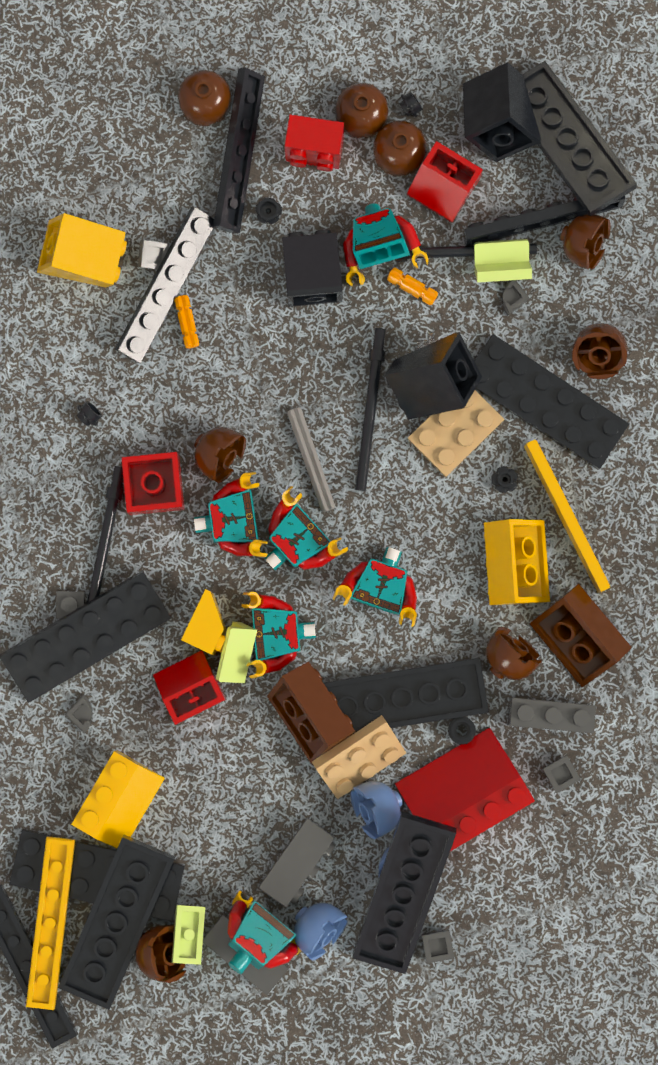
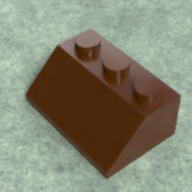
(580, 635)
(310, 711)

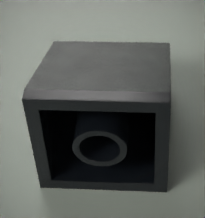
(499, 113)
(312, 268)
(434, 378)

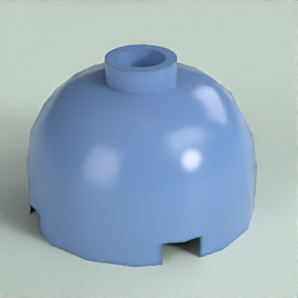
(377, 806)
(317, 927)

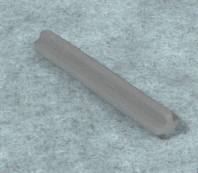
(311, 459)

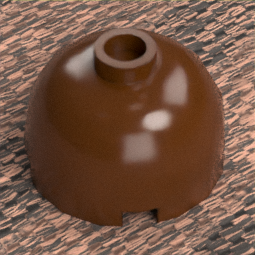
(204, 98)
(362, 110)
(399, 148)
(584, 240)
(600, 351)
(217, 451)
(510, 656)
(155, 955)

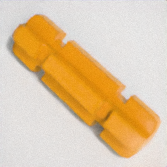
(412, 286)
(186, 321)

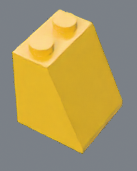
(82, 251)

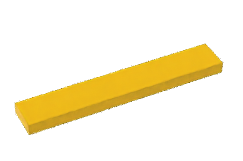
(566, 516)
(50, 923)

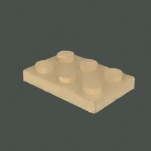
(454, 434)
(359, 757)

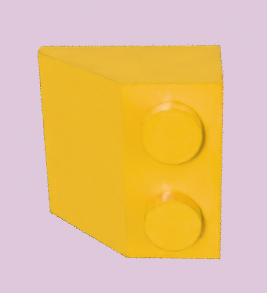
(206, 626)

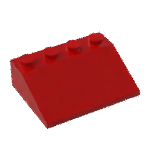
(467, 788)

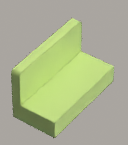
(502, 260)
(236, 653)
(188, 934)

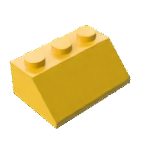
(516, 562)
(118, 799)

